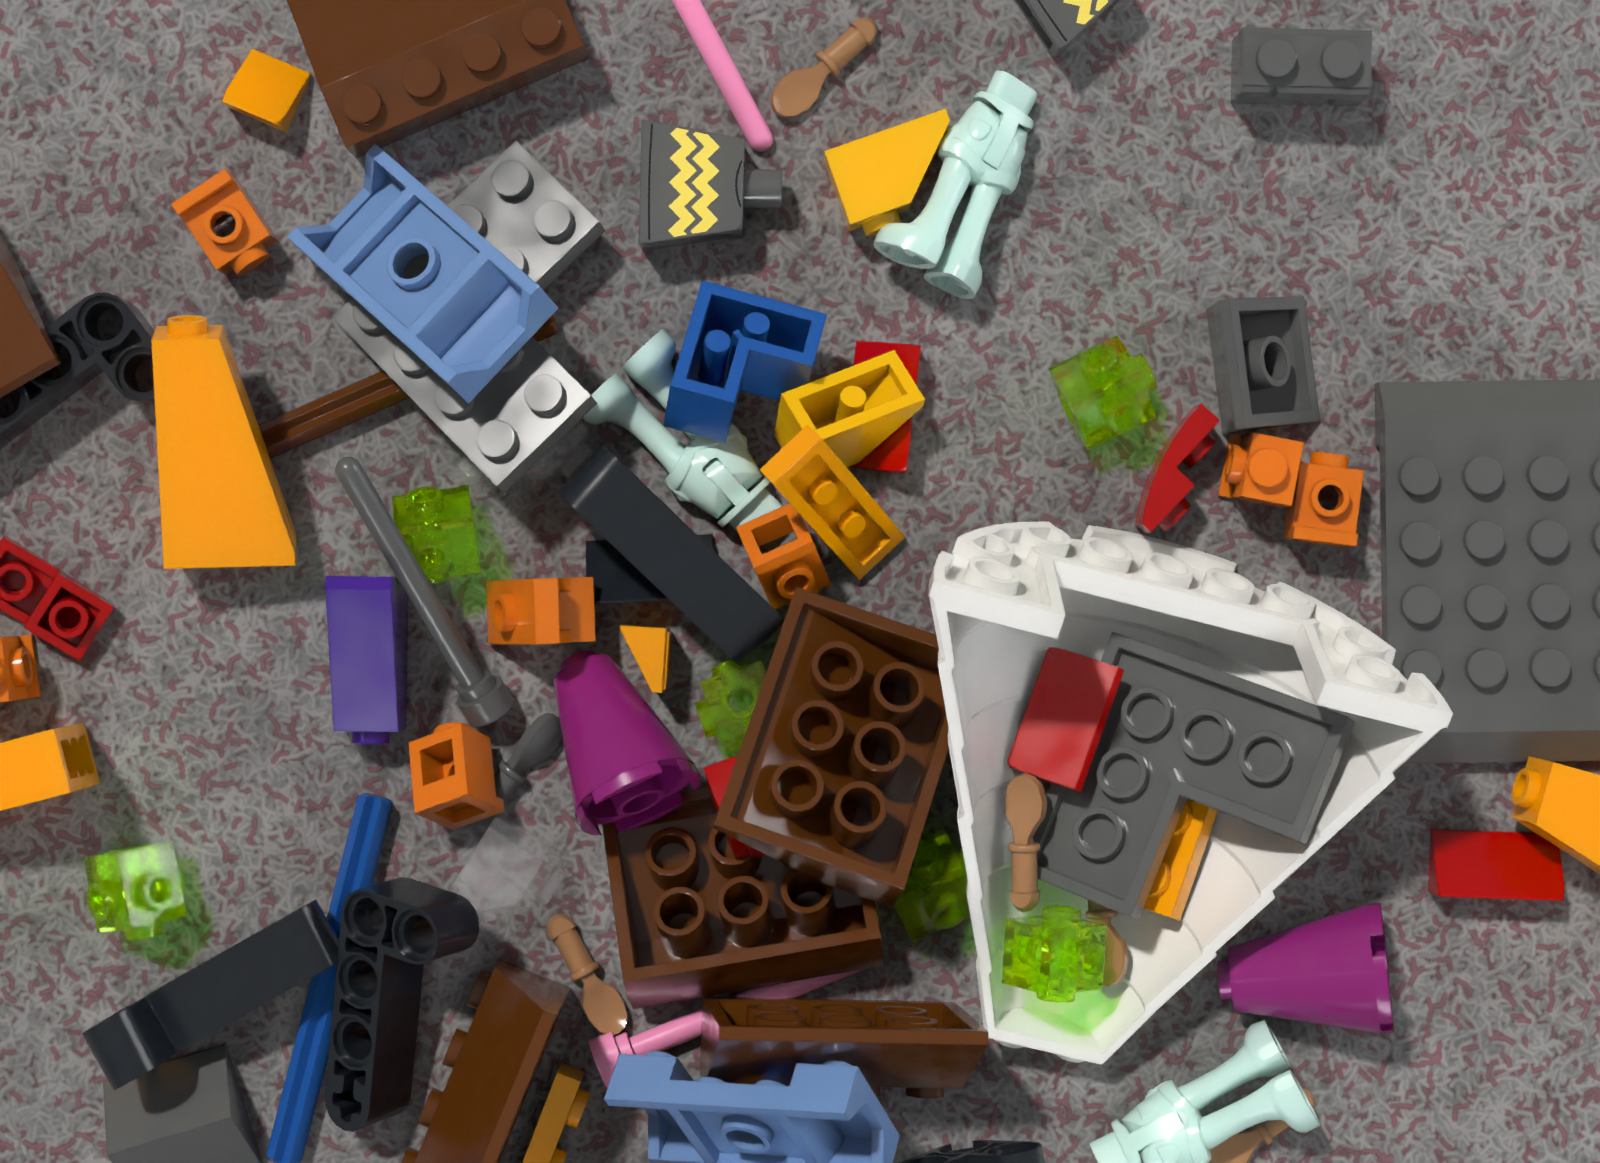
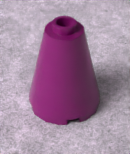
(616, 747)
(1315, 973)

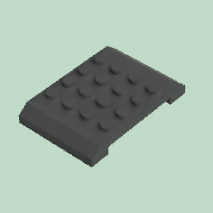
(1495, 561)

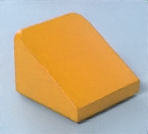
(267, 90)
(651, 651)

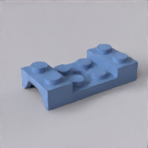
(466, 306)
(819, 1118)

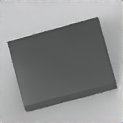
(1262, 363)
(181, 1114)

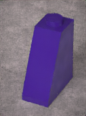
(367, 655)

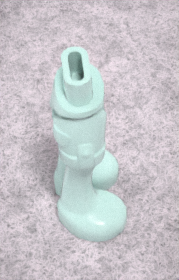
(977, 151)
(706, 471)
(1169, 1120)

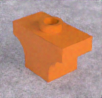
(540, 611)

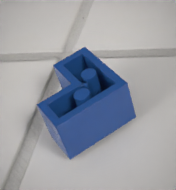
(737, 346)

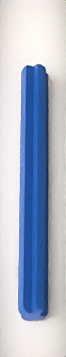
(313, 1035)

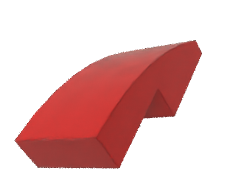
(1165, 488)
(49, 600)

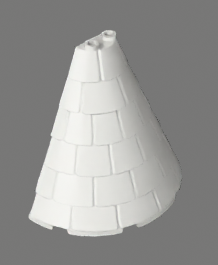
(1035, 588)

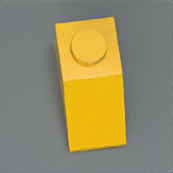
(883, 171)
(852, 407)

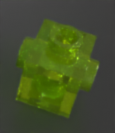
(1104, 391)
(439, 530)
(714, 711)
(934, 888)
(135, 889)
(1054, 953)

